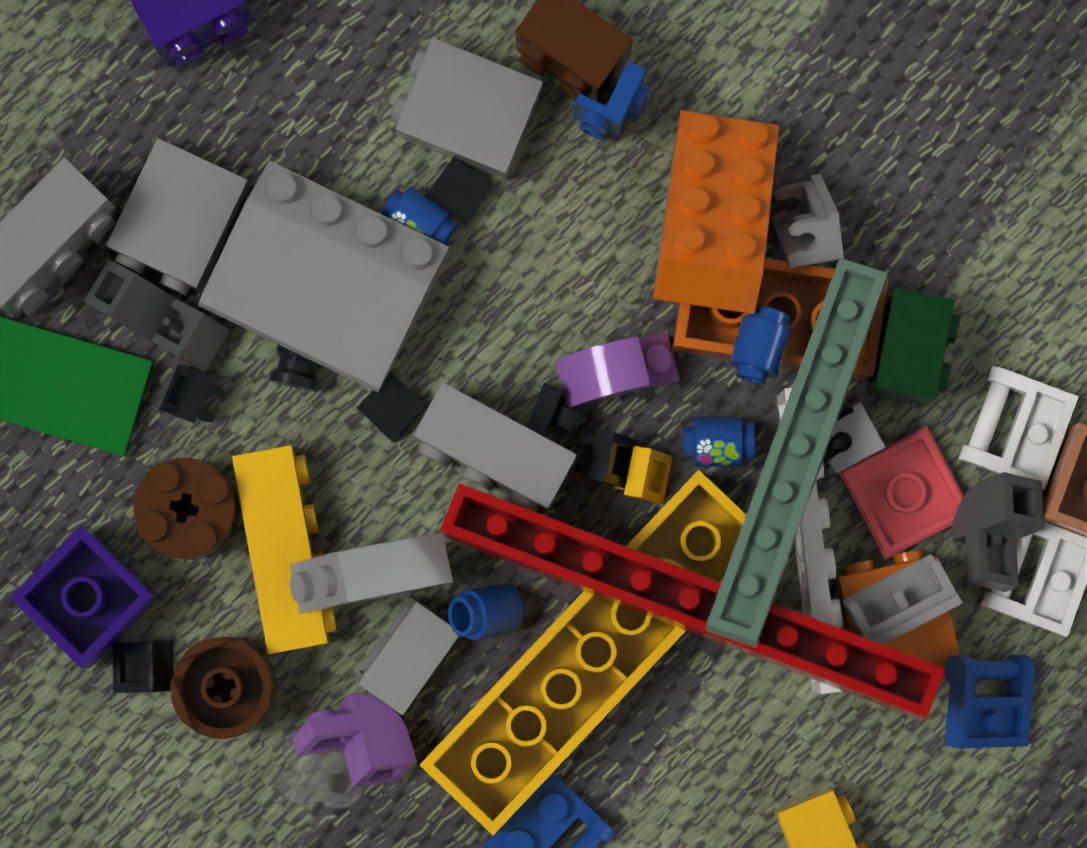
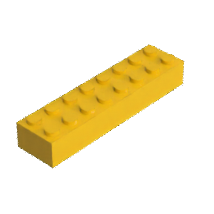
(578, 668)

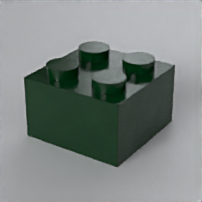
(913, 347)

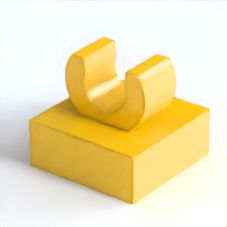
(648, 475)

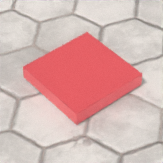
(903, 492)

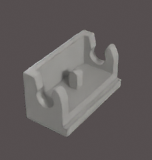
(813, 229)
(856, 438)
(902, 601)
(406, 656)

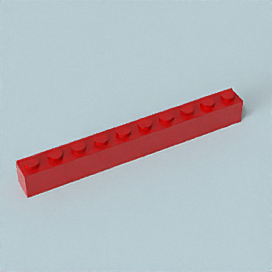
(687, 601)

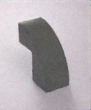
(156, 315)

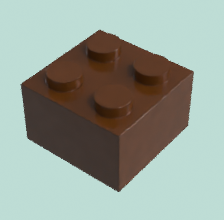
(572, 47)

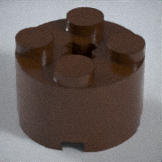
(173, 483)
(198, 674)

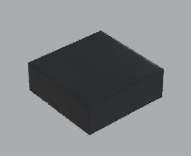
(460, 191)
(392, 408)

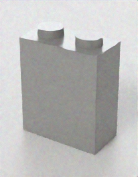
(467, 107)
(178, 217)
(370, 572)

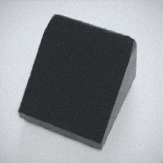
(142, 666)

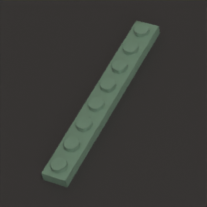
(796, 453)

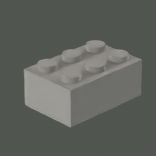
(48, 234)
(493, 449)

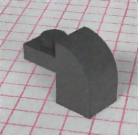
(991, 521)

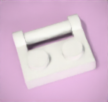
(1035, 430)
(1055, 583)

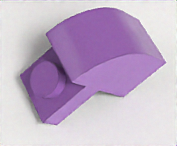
(616, 369)
(369, 735)

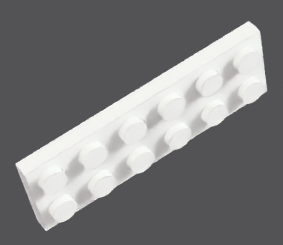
(813, 561)

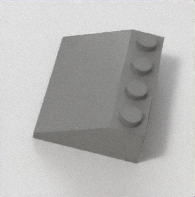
(324, 276)

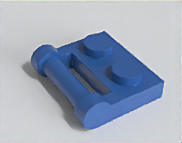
(988, 718)
(547, 817)

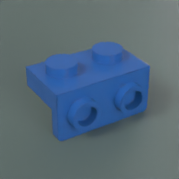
(624, 104)

